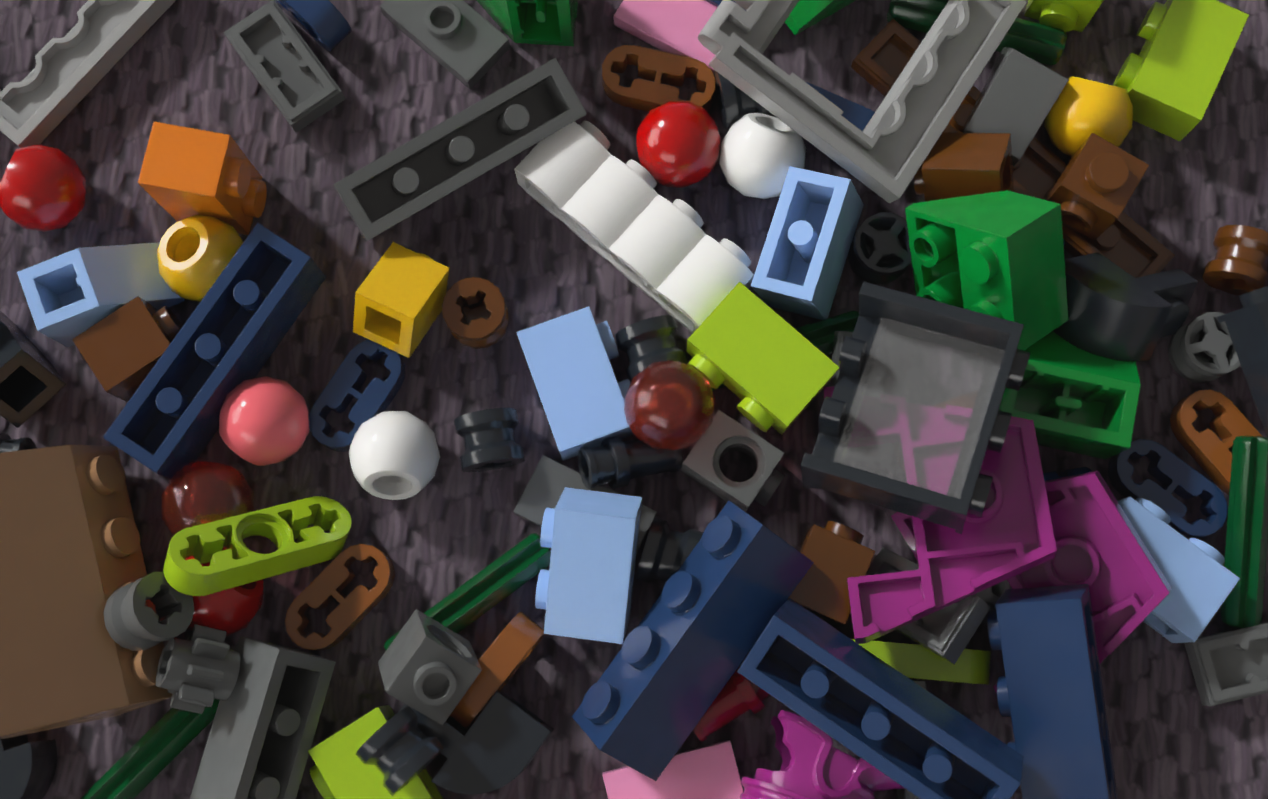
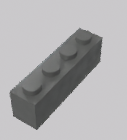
(459, 149)
(265, 724)

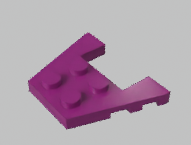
(1095, 549)
(952, 566)

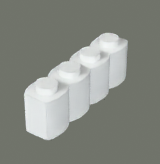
(632, 225)

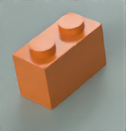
(202, 175)

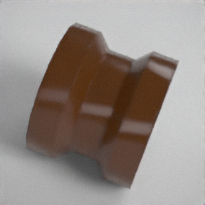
(1239, 260)
(485, 322)

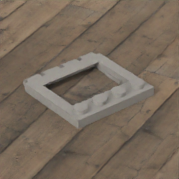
(73, 66)
(909, 116)

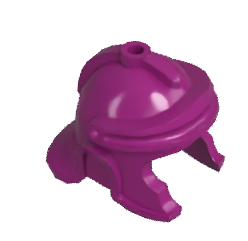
(813, 767)

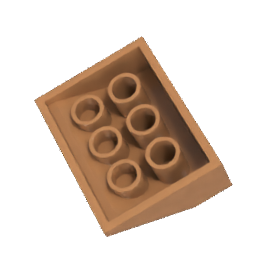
(62, 555)

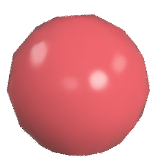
(264, 420)

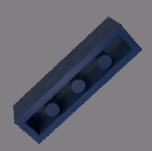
(215, 351)
(690, 641)
(1053, 691)
(878, 711)

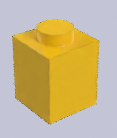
(400, 299)

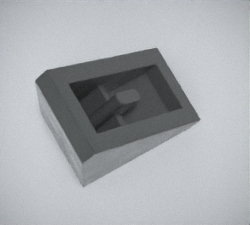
(1015, 99)

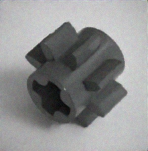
(198, 669)

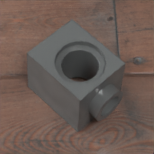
(728, 436)
(429, 667)

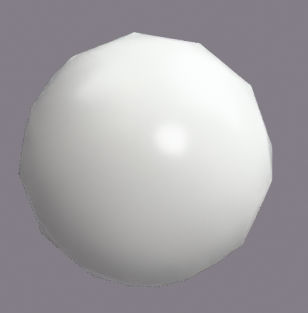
(759, 154)
(394, 455)

